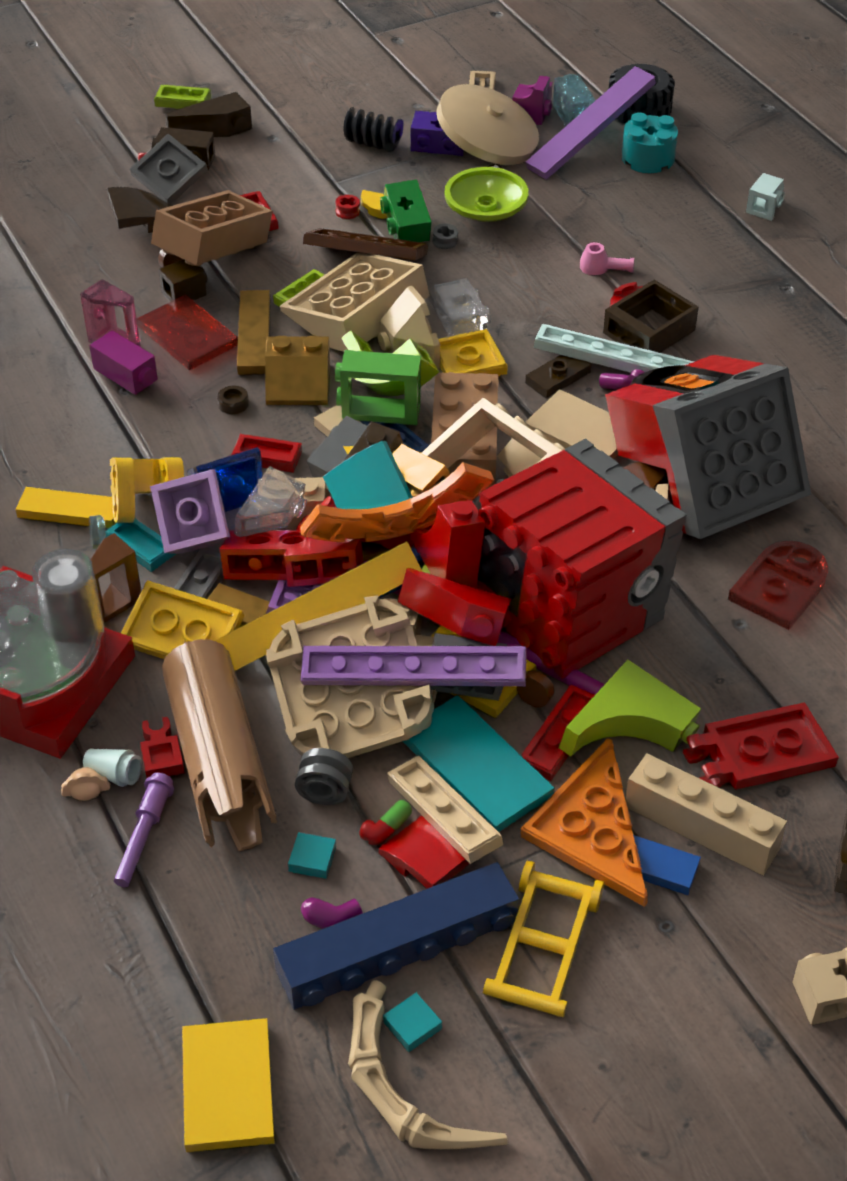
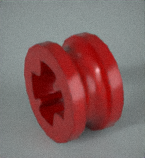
(347, 206)

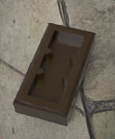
(557, 374)

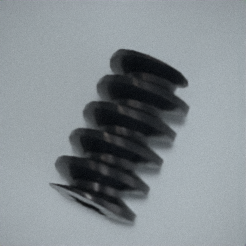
(371, 130)

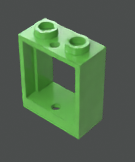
(379, 367)

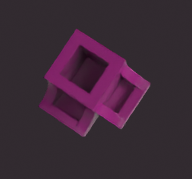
(535, 98)

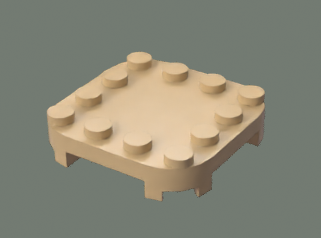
(347, 716)

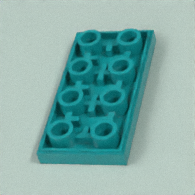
(480, 764)

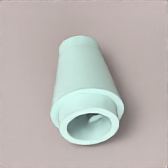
(116, 765)

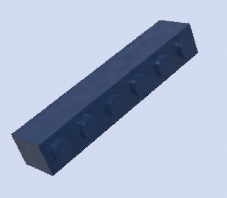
(395, 935)

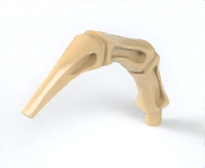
(371, 1078)

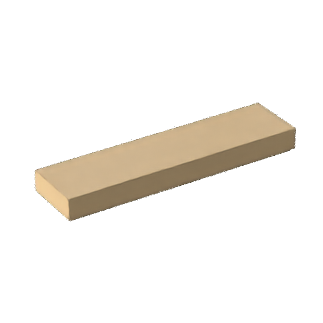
(445, 809)

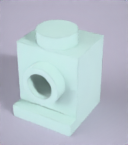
(765, 196)

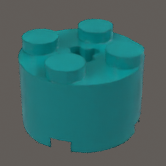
(649, 142)

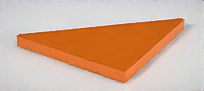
(591, 826)

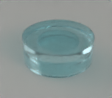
(97, 530)

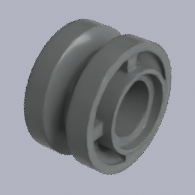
(324, 776)

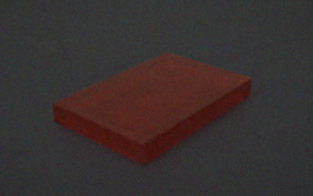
(187, 332)

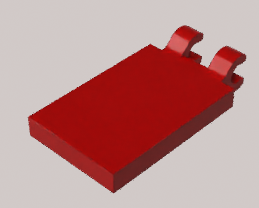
(761, 747)

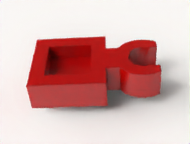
(161, 750)

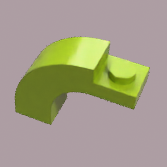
(387, 387)

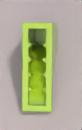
(633, 706)

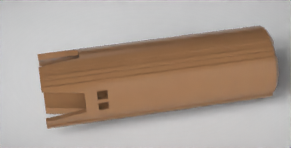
(217, 741)

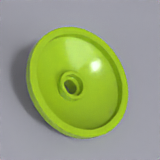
(486, 194)

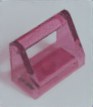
(100, 315)

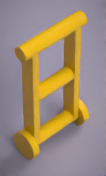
(529, 882)

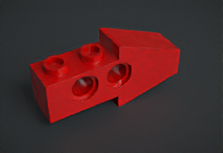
(288, 557)

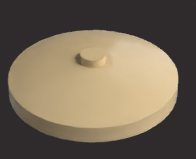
(487, 124)

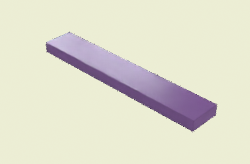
(590, 122)
(414, 665)

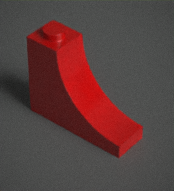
(453, 543)

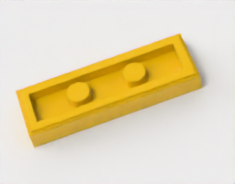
(64, 506)

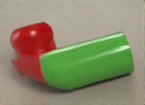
(378, 832)

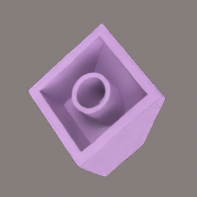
(190, 512)

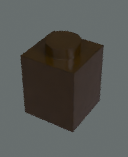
(183, 279)

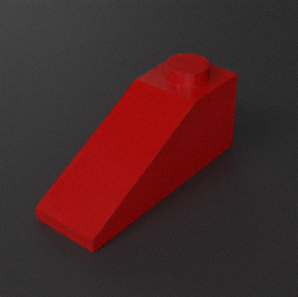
(455, 606)

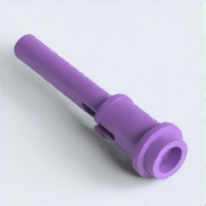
(157, 791)

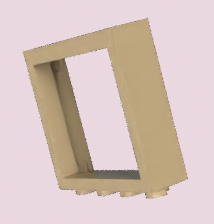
(477, 424)

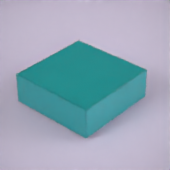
(312, 855)
(412, 1022)

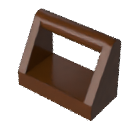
(120, 561)

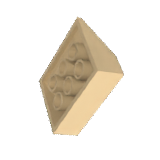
(354, 297)

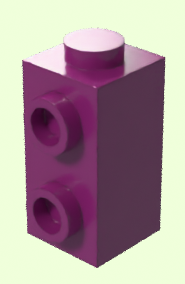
(123, 362)

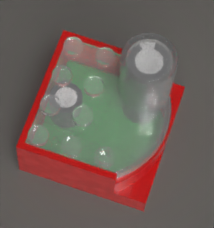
(55, 651)

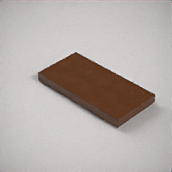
(365, 243)

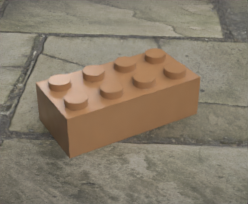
(211, 227)
(452, 399)

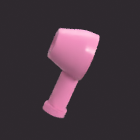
(596, 262)

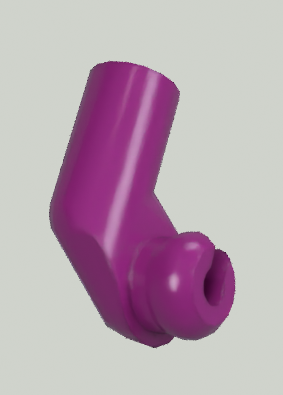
(617, 381)
(325, 914)

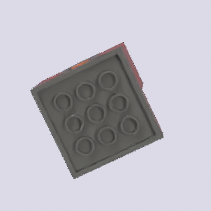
(720, 433)

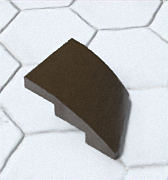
(134, 207)

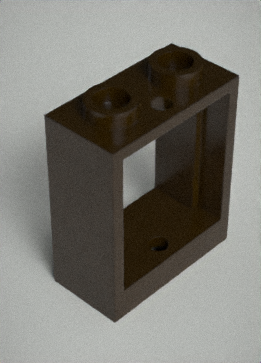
(624, 328)

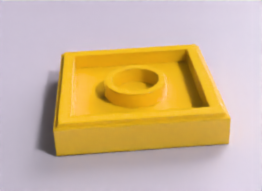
(472, 354)

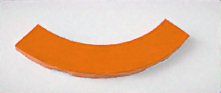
(396, 519)

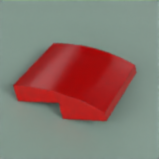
(423, 853)

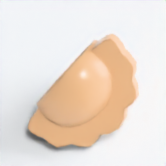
(84, 784)

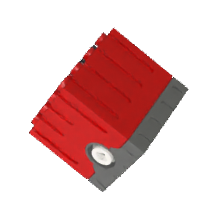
(578, 555)

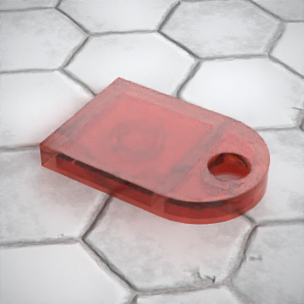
(780, 585)

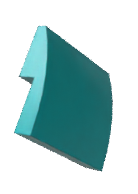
(368, 480)

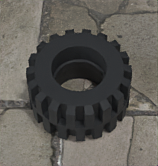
(656, 100)

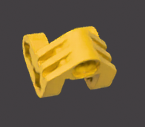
(135, 477)

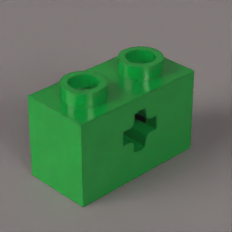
(406, 211)

